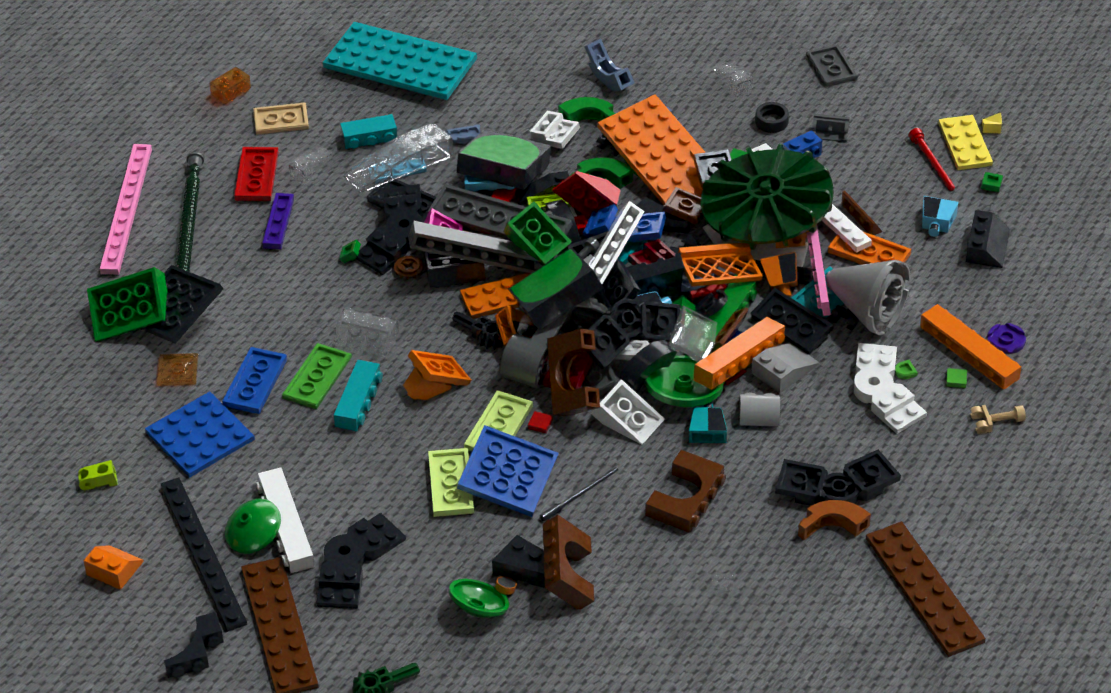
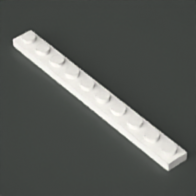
(840, 223)

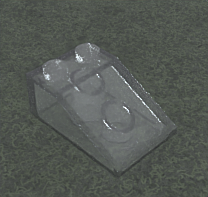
(693, 334)

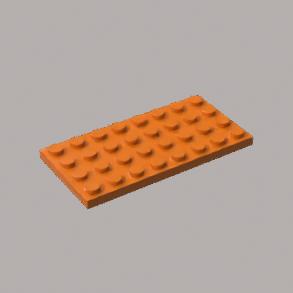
(655, 147)

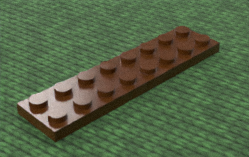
(925, 589)
(279, 626)

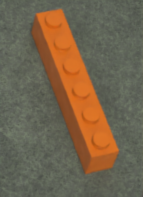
(970, 346)
(738, 353)

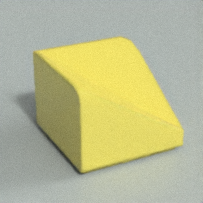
(992, 124)

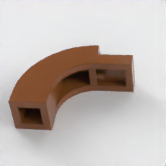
(836, 513)

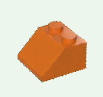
(111, 565)

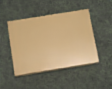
(281, 118)

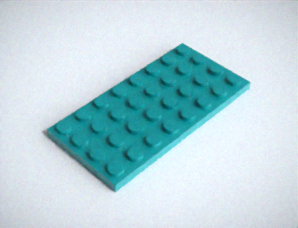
(400, 60)

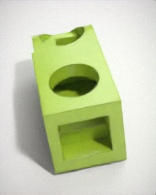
(97, 475)

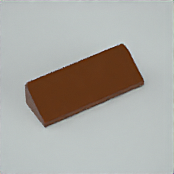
(859, 214)
(730, 328)

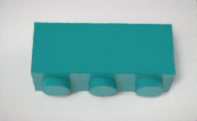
(368, 131)

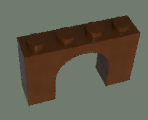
(561, 353)
(686, 512)
(559, 540)

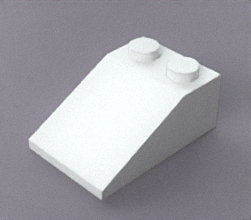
(628, 413)

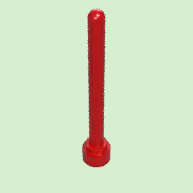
(917, 137)

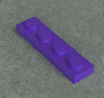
(278, 221)

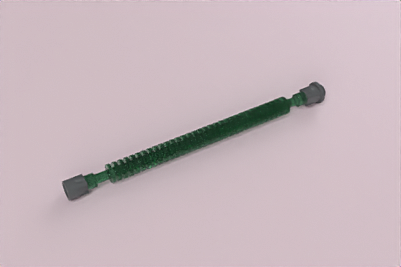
(189, 211)

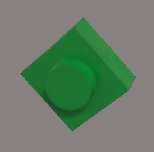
(992, 182)
(350, 251)

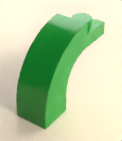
(586, 108)
(607, 168)

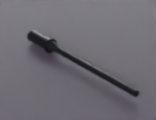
(558, 507)

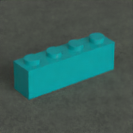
(358, 395)

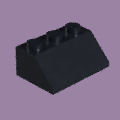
(987, 240)

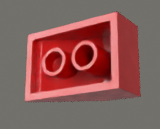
(587, 192)

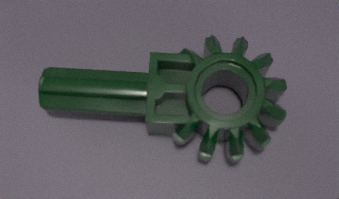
(382, 680)

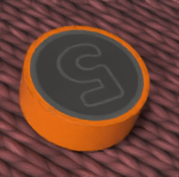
(505, 585)

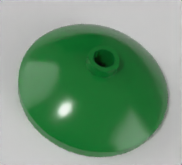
(252, 526)
(478, 598)

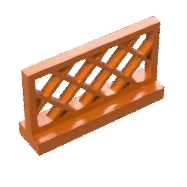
(719, 256)

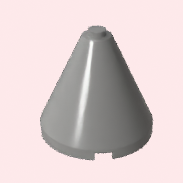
(872, 291)

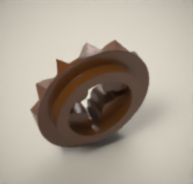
(407, 261)

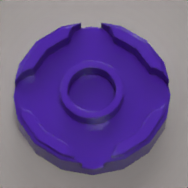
(1009, 343)

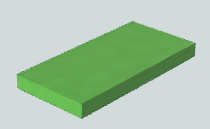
(316, 376)

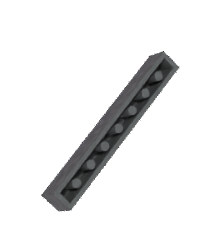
(471, 247)

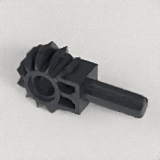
(482, 329)

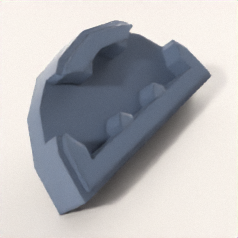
(464, 134)

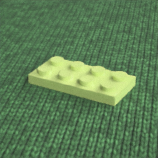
(504, 414)
(445, 473)

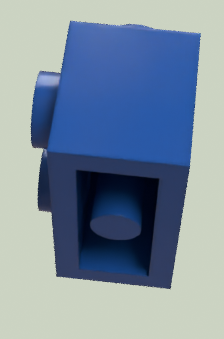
(805, 142)

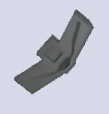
(593, 306)

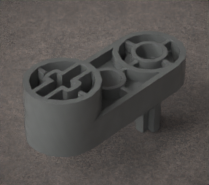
(527, 358)

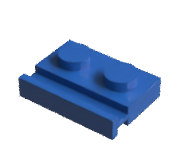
(600, 221)

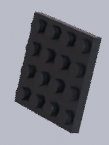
(186, 300)

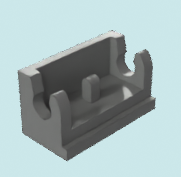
(831, 127)

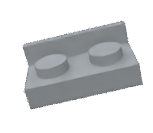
(759, 409)

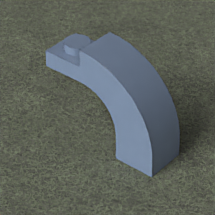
(605, 69)

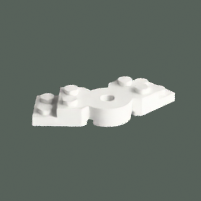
(875, 385)

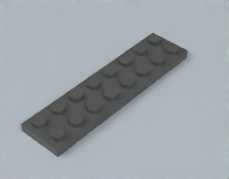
(482, 211)

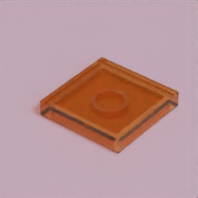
(177, 369)

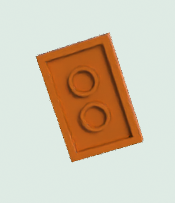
(439, 368)

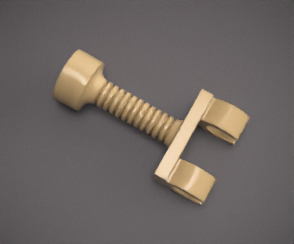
(986, 425)

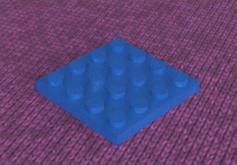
(199, 434)
(507, 470)

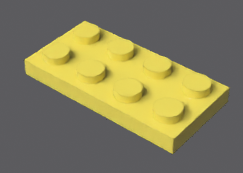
(965, 142)

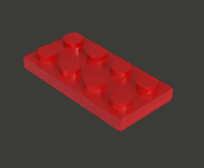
(256, 174)

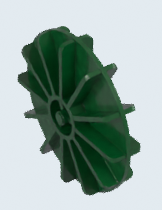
(767, 196)

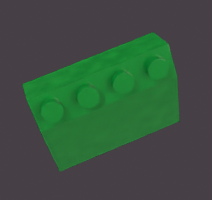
(128, 303)

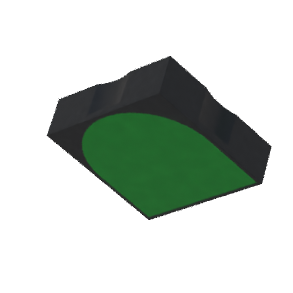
(503, 159)
(555, 288)

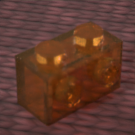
(230, 85)

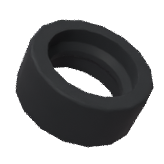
(769, 125)

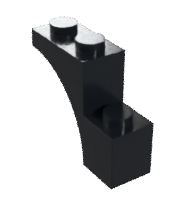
(194, 656)

